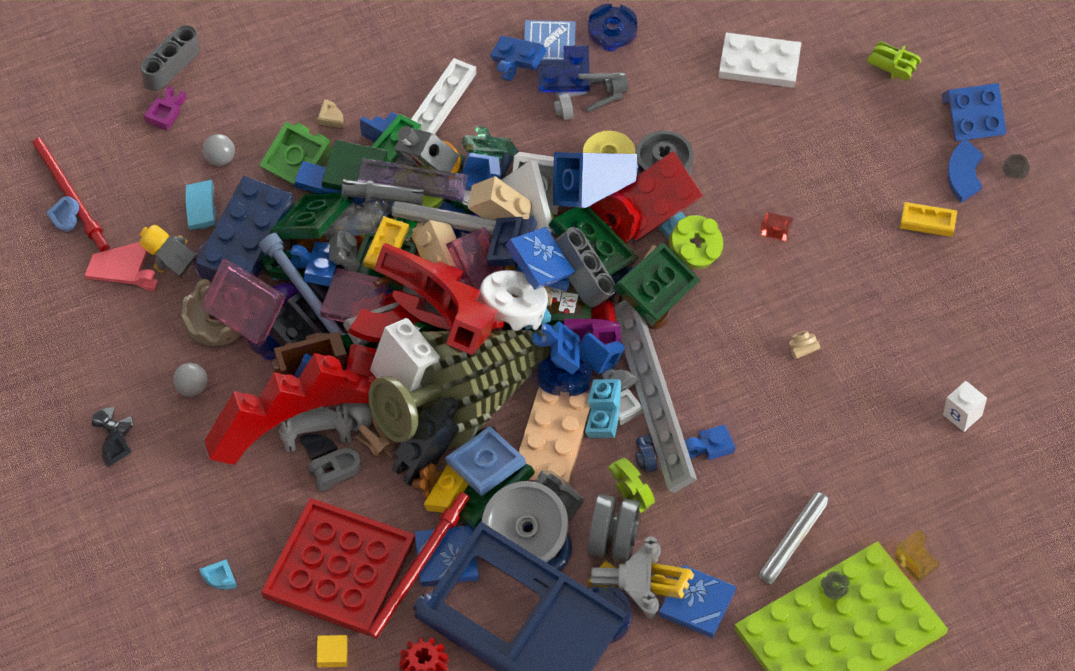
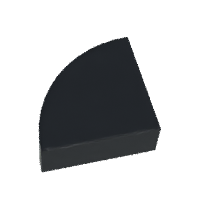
(317, 445)
(114, 447)

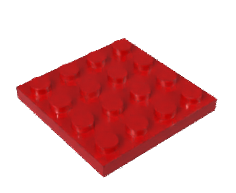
(338, 566)

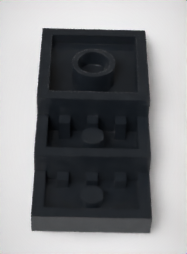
(298, 319)

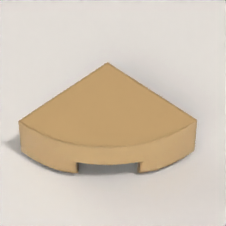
(330, 115)

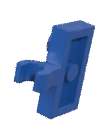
(516, 53)
(317, 264)
(563, 344)

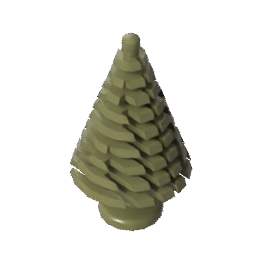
(475, 381)

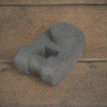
(344, 251)
(344, 463)

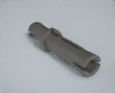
(381, 192)

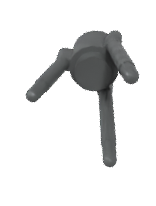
(613, 83)

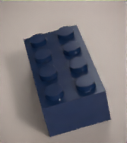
(243, 226)

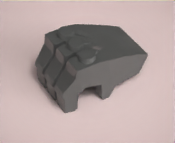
(569, 496)

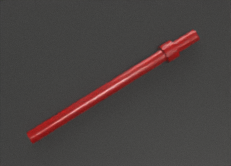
(91, 227)
(447, 520)

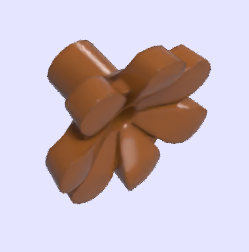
(428, 480)

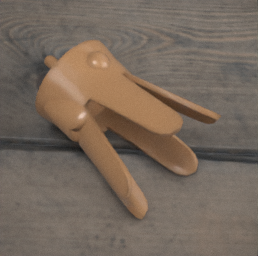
(378, 446)

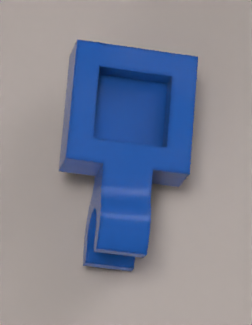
(712, 442)

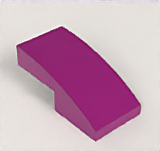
(603, 330)

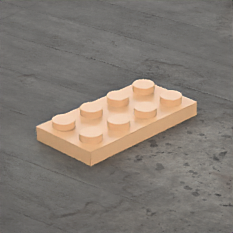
(555, 432)

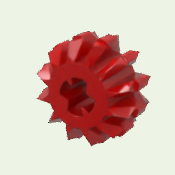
(413, 657)

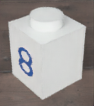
(964, 406)

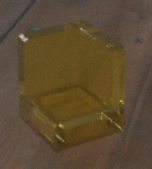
(915, 557)

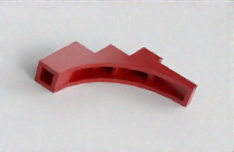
(441, 286)
(283, 397)

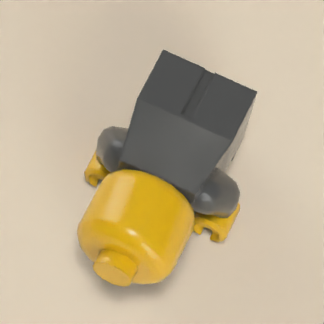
(169, 252)

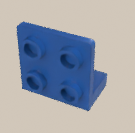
(976, 111)

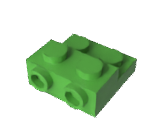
(292, 148)

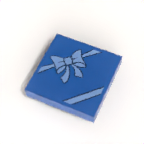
(540, 258)
(445, 555)
(702, 604)

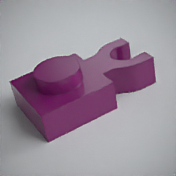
(164, 112)

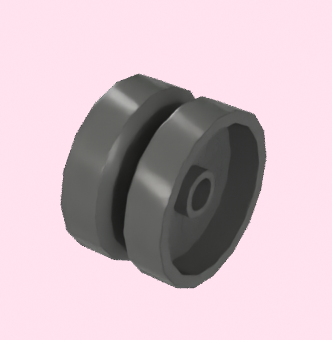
(658, 145)
(613, 528)

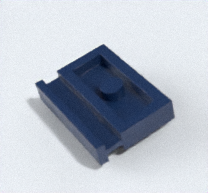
(504, 231)

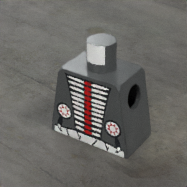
(417, 146)

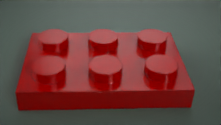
(661, 193)

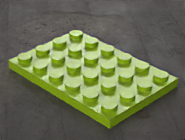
(863, 631)

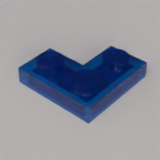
(565, 77)

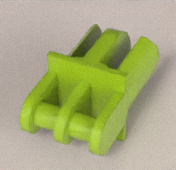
(894, 60)

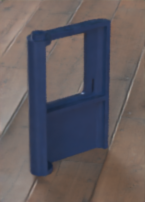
(561, 634)

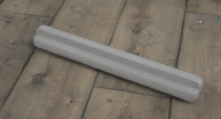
(457, 220)
(793, 538)

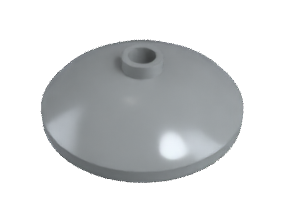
(525, 504)

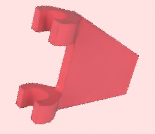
(122, 266)

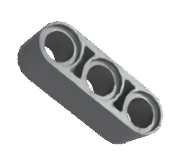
(170, 57)
(590, 276)

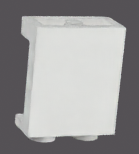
(403, 354)

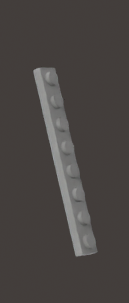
(655, 398)

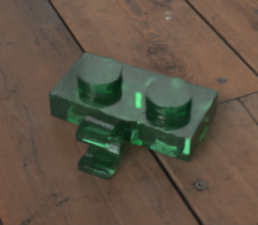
(487, 145)

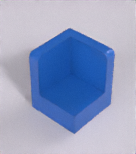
(374, 129)
(480, 168)
(598, 355)

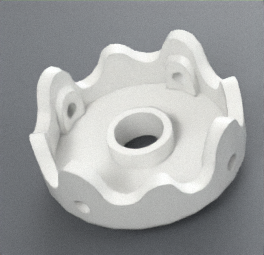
(520, 311)

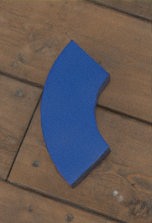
(962, 171)

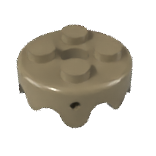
(198, 321)

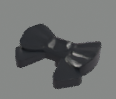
(104, 419)

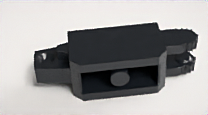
(432, 438)

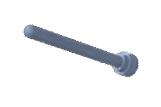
(273, 247)

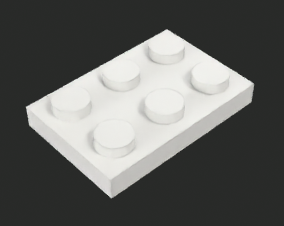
(760, 60)

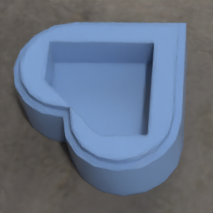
(64, 213)

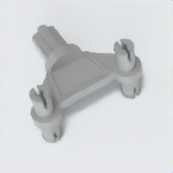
(316, 420)
(634, 577)

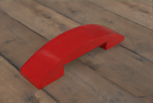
(416, 306)

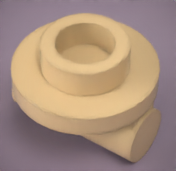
(803, 344)

